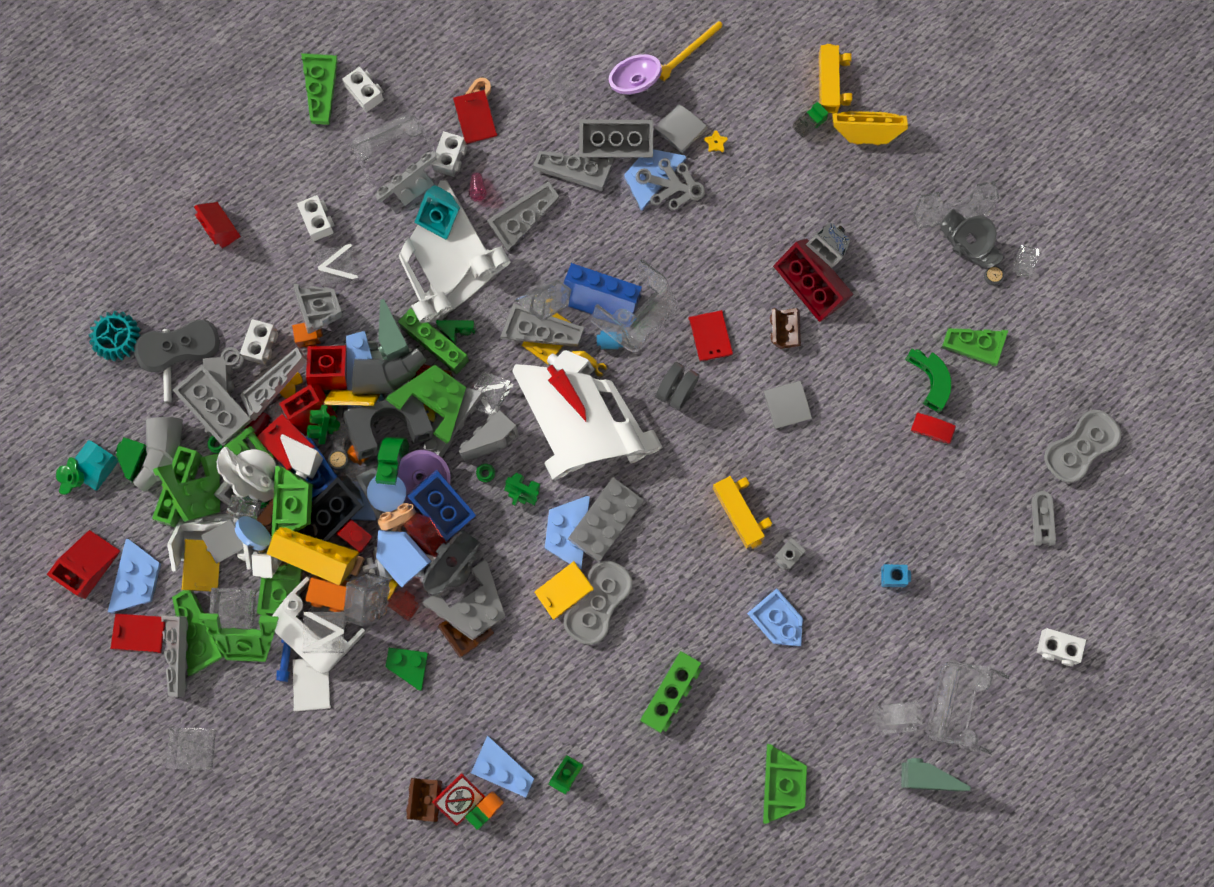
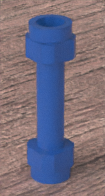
(283, 674)

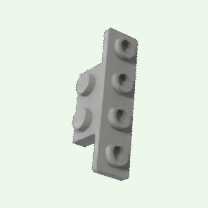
(411, 182)

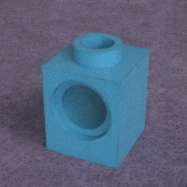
(887, 579)

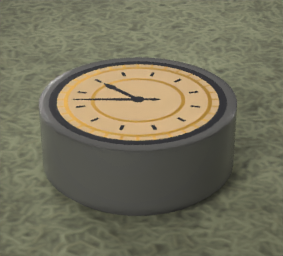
(994, 275)
(338, 460)

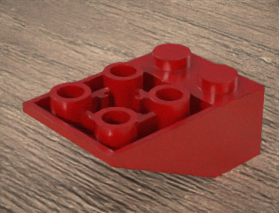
(83, 564)

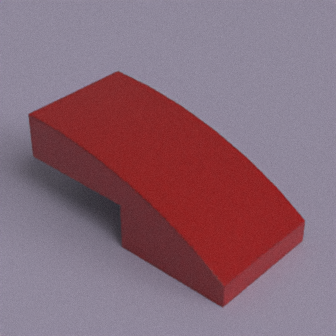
(934, 428)

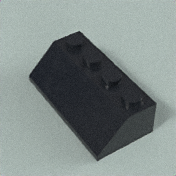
(333, 509)

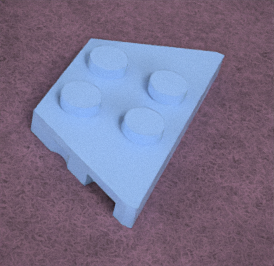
(643, 192)
(560, 525)
(134, 579)

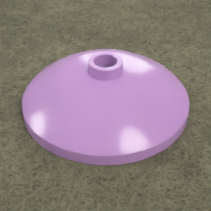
(635, 74)
(420, 462)

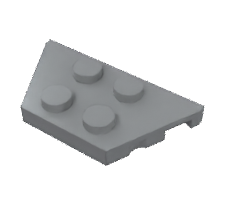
(317, 306)

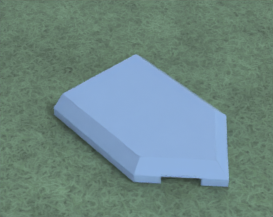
(400, 555)
(778, 620)

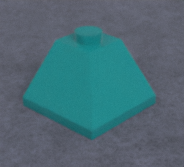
(437, 212)
(95, 464)

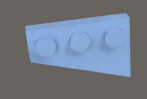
(499, 768)

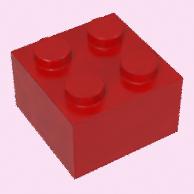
(327, 367)

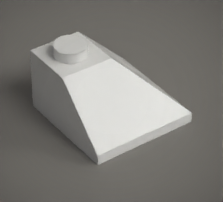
(301, 457)

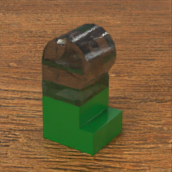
(811, 120)

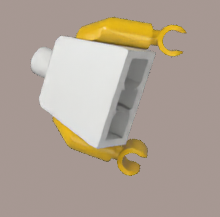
(576, 362)

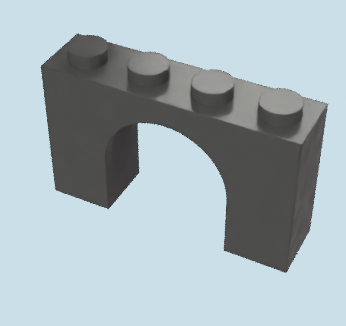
(359, 423)

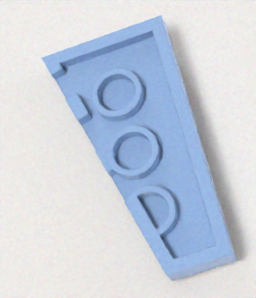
(357, 347)

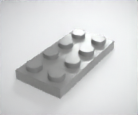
(212, 405)
(605, 519)

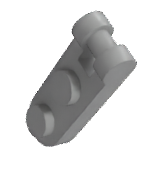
(1043, 519)

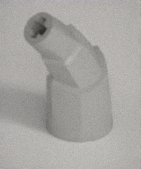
(162, 441)

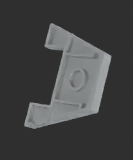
(476, 611)

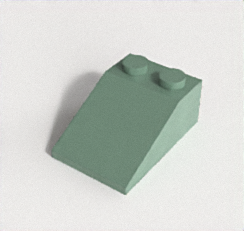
(390, 337)
(926, 776)

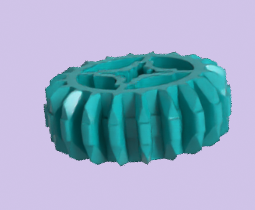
(101, 336)

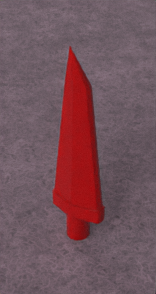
(564, 387)

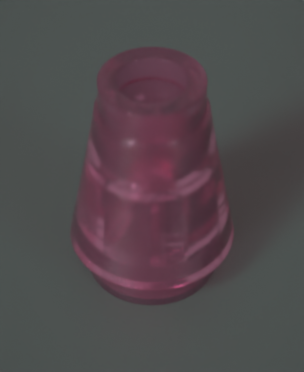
(477, 188)

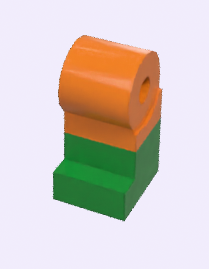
(484, 810)

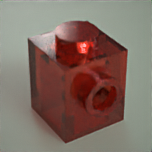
(403, 604)

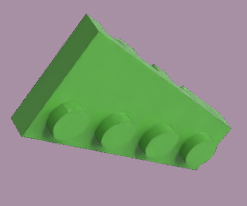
(320, 84)

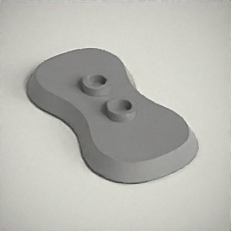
(1072, 455)
(590, 617)

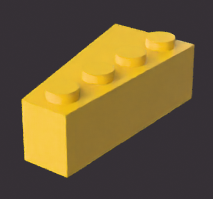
(313, 555)

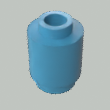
(607, 342)

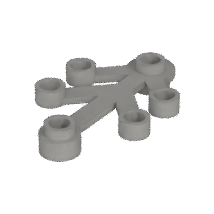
(673, 184)

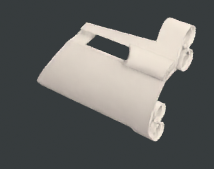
(452, 265)
(569, 435)

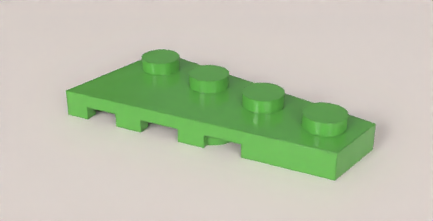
(201, 646)

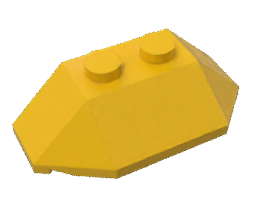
(869, 127)

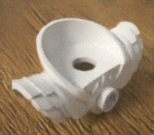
(248, 473)

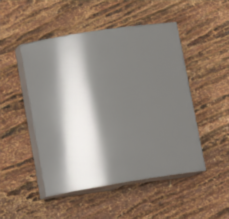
(680, 128)
(787, 404)

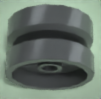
(677, 386)

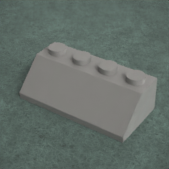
(616, 138)

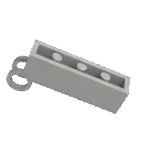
(222, 370)

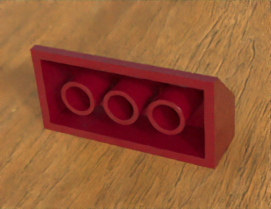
(812, 280)

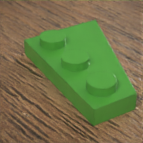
(976, 344)

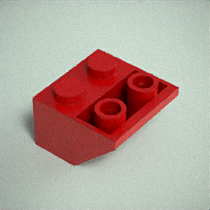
(216, 223)
(299, 405)

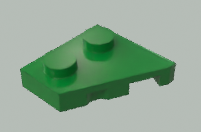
(408, 665)

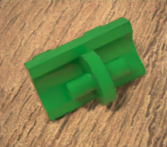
(324, 423)
(521, 492)

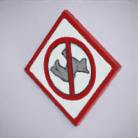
(458, 799)

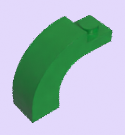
(938, 376)
(389, 459)

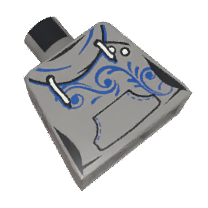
(830, 244)

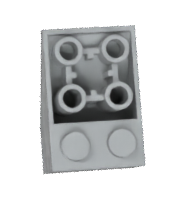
(493, 436)

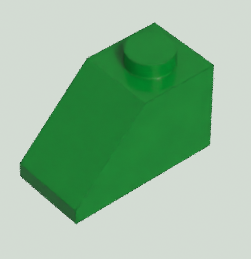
(131, 457)

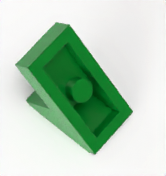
(452, 327)
(565, 774)

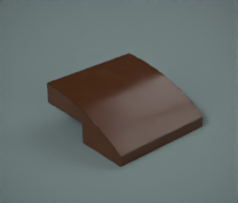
(461, 643)

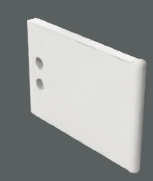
(310, 687)

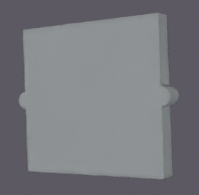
(222, 541)

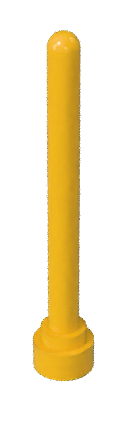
(666, 69)

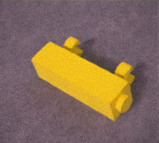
(830, 79)
(739, 513)

